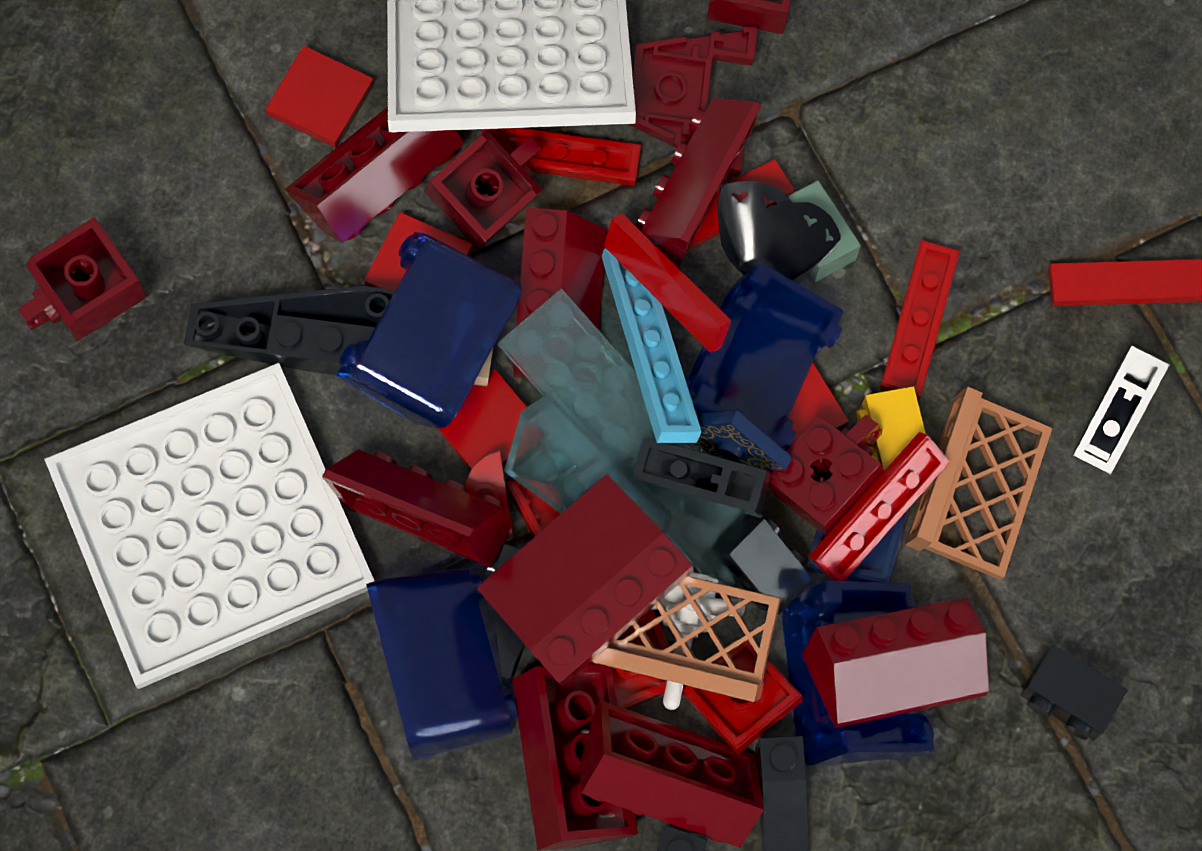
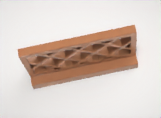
(938, 496)
(689, 669)

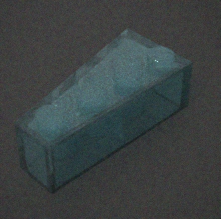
(564, 458)

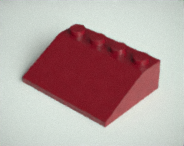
(585, 579)

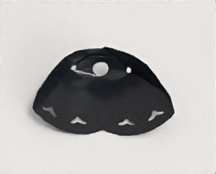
(773, 234)

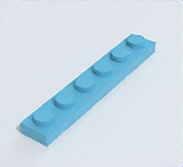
(653, 357)

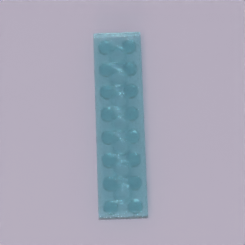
(569, 355)

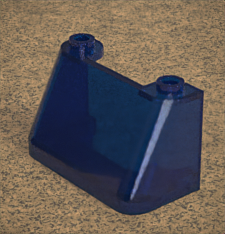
(432, 333)
(765, 351)
(440, 661)
(872, 740)

